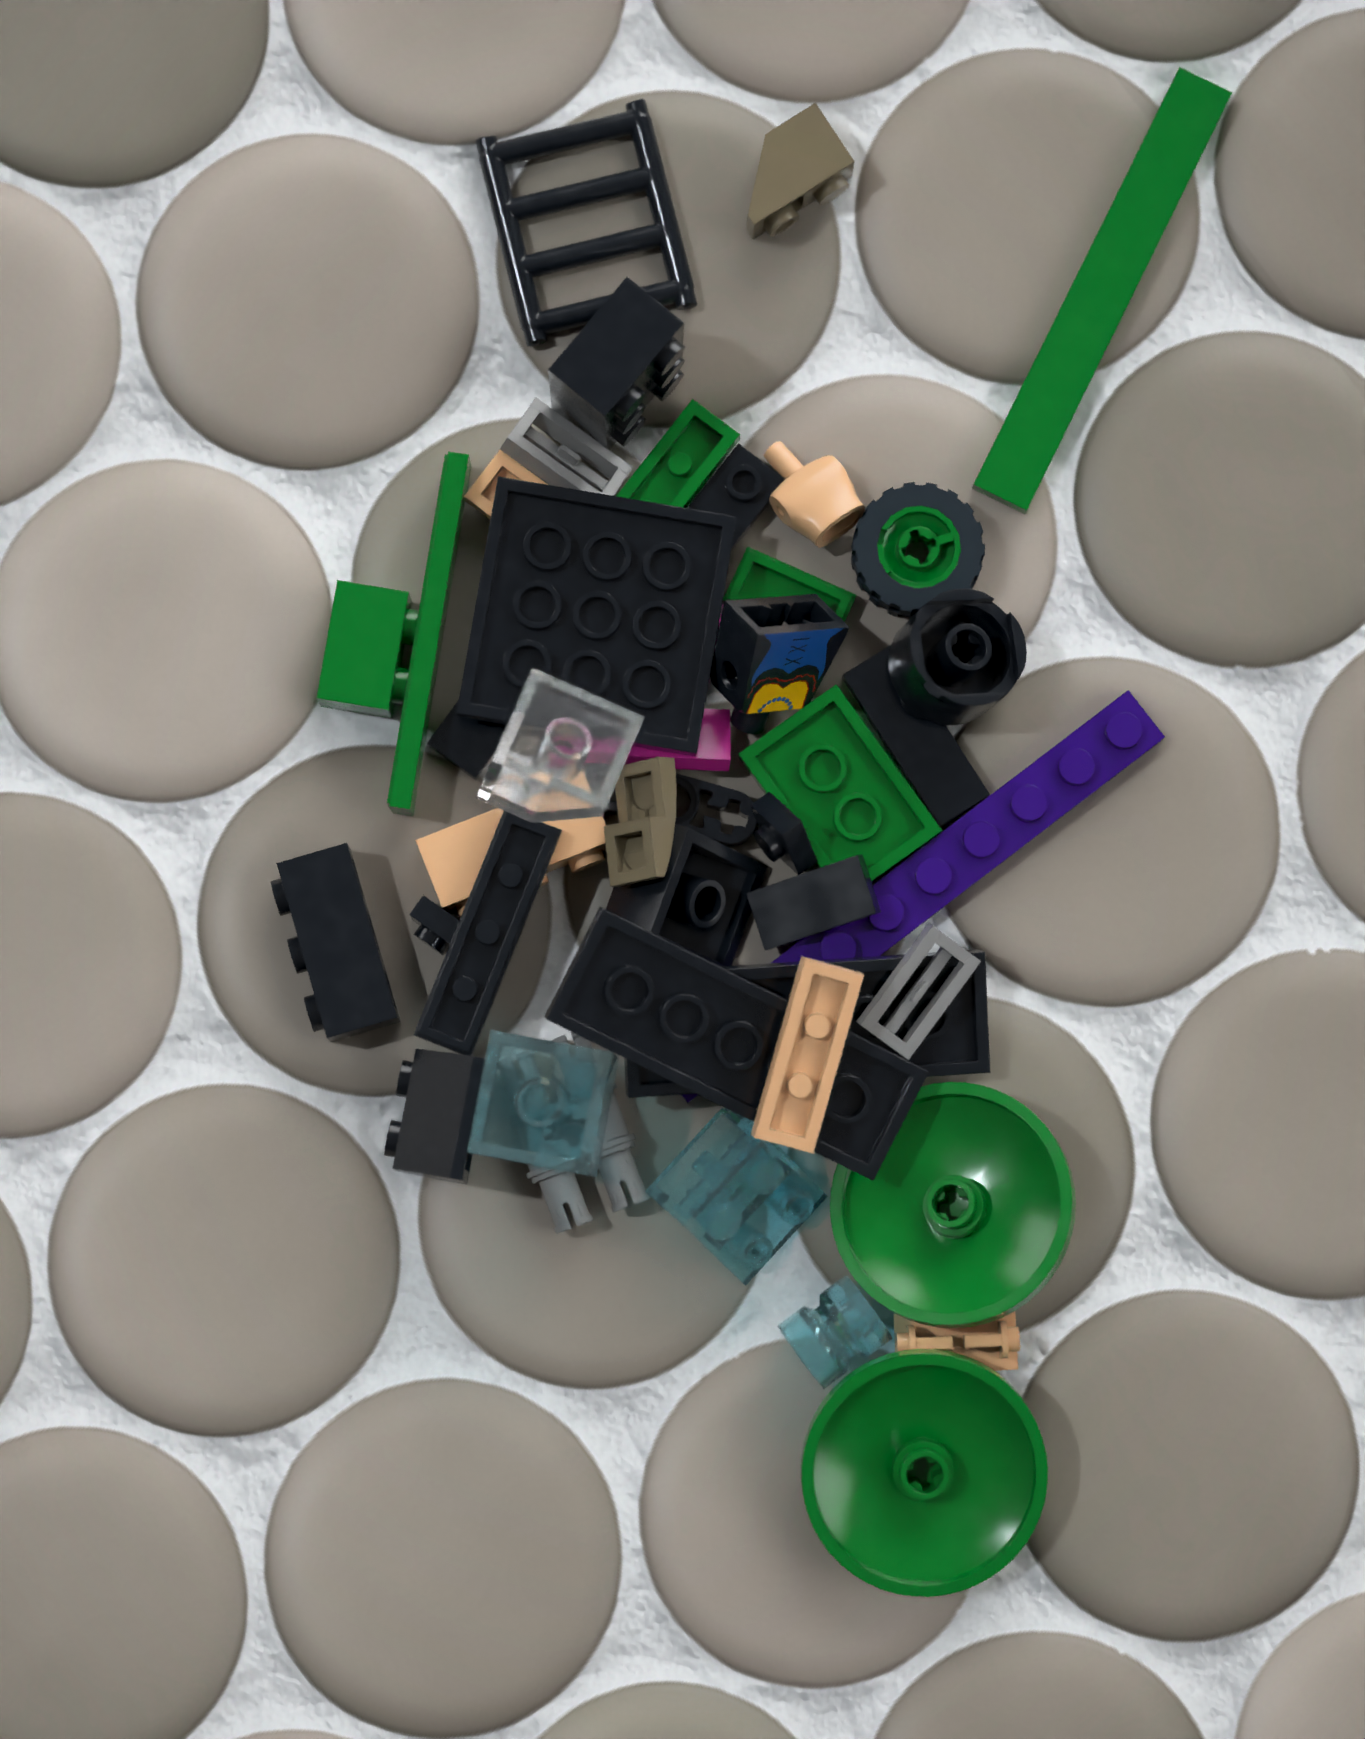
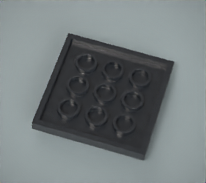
(603, 599)

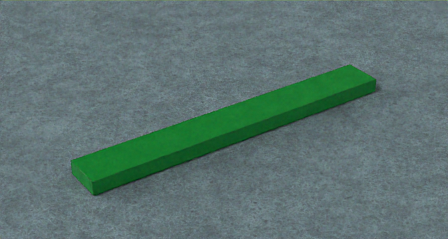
(1101, 290)

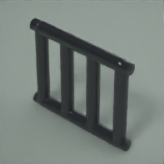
(509, 211)

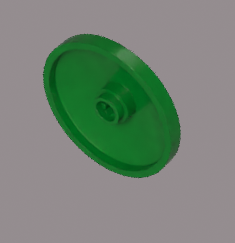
(961, 1211)
(924, 1472)

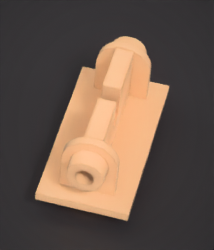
(989, 1343)

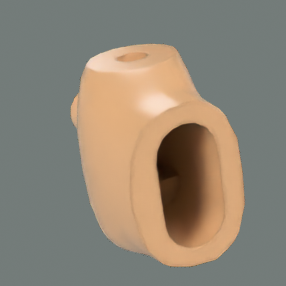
(814, 497)

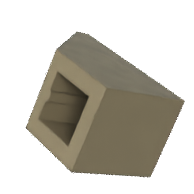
(797, 166)

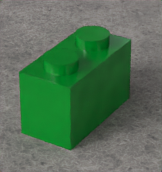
(366, 649)

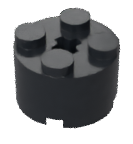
(956, 657)

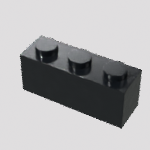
(335, 943)

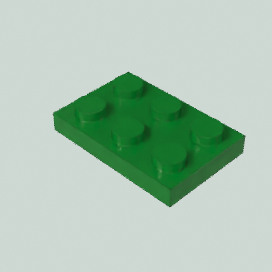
(840, 786)

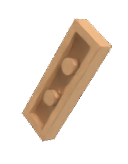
(807, 1054)

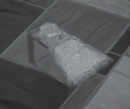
(559, 753)

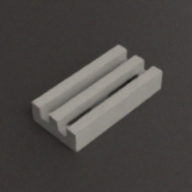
(562, 464)
(898, 979)

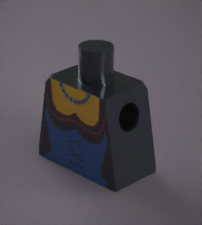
(773, 655)

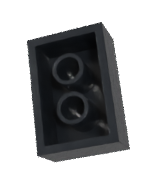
(618, 366)

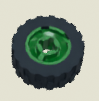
(908, 516)

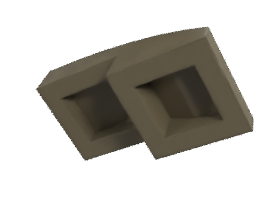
(643, 838)

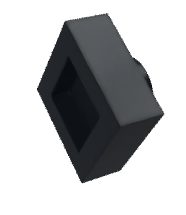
(782, 834)
(435, 925)

